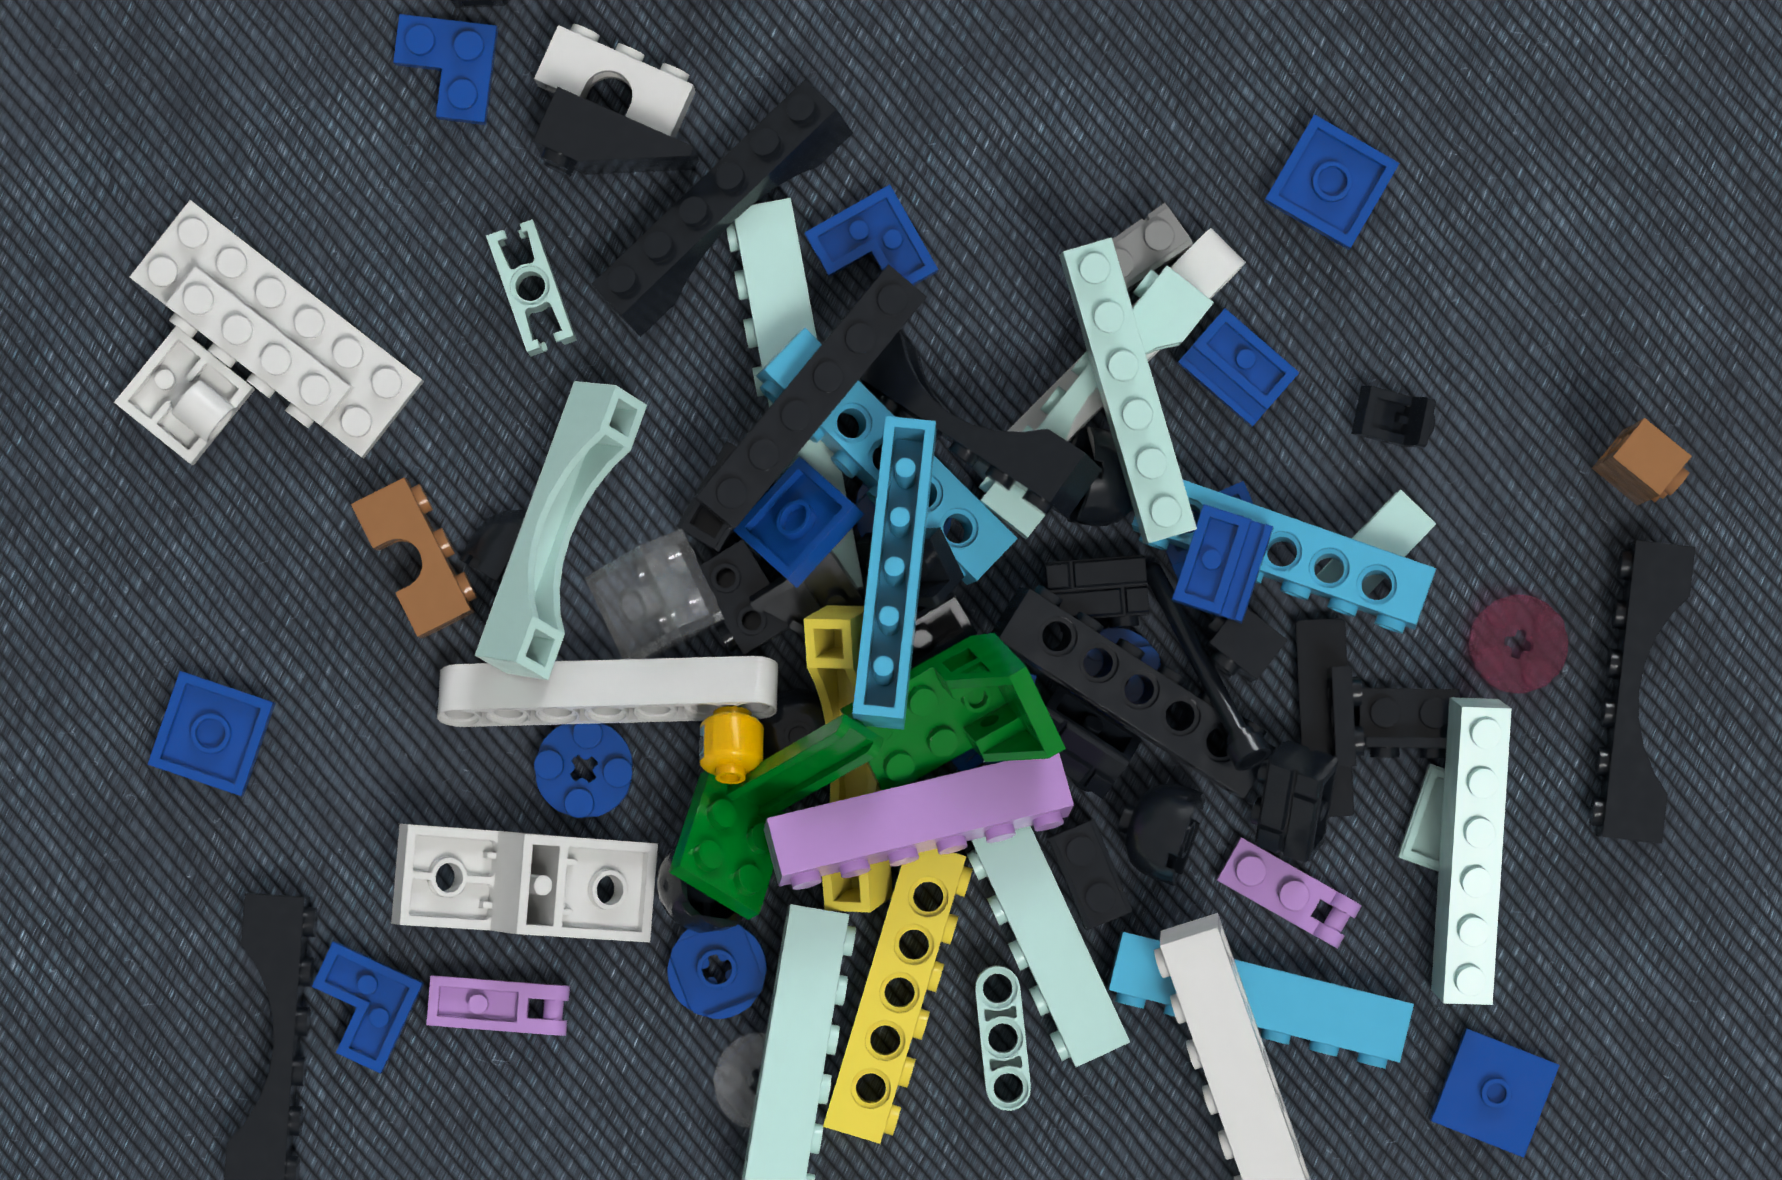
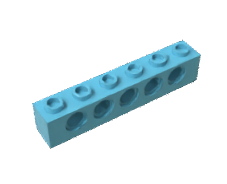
(984, 533)
(1408, 578)

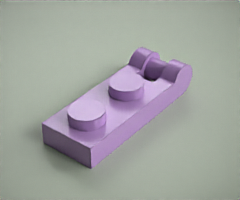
(1286, 891)
(495, 1005)

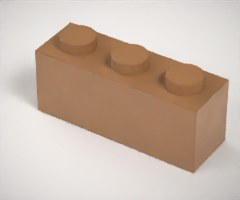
(1643, 463)

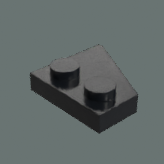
(824, 586)

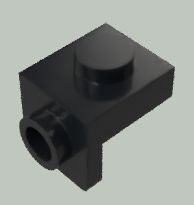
(1394, 417)

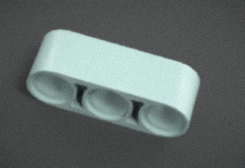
(1002, 1062)

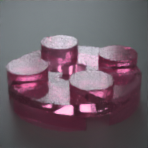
(1494, 660)

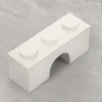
(578, 62)

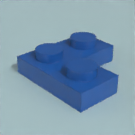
(461, 53)
(874, 227)
(381, 1002)

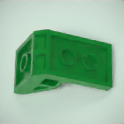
(963, 701)

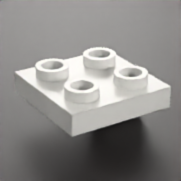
(184, 395)

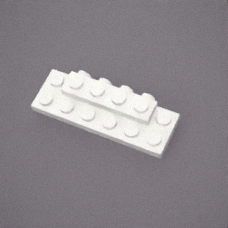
(275, 330)

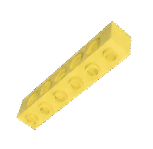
(847, 1110)

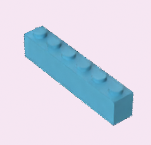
(894, 572)
(1281, 1004)

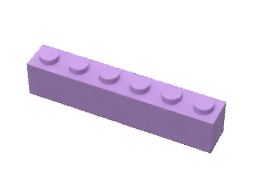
(917, 819)

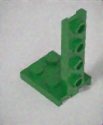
(723, 833)

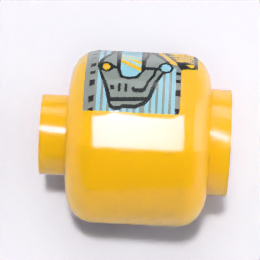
(731, 744)

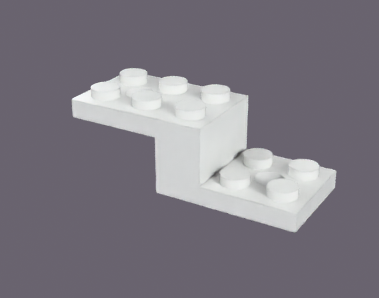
(524, 883)

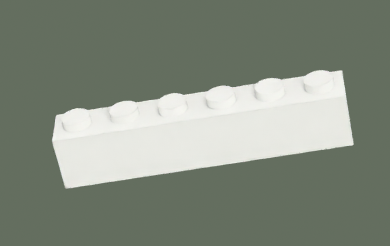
(1229, 1051)

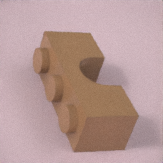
(437, 594)

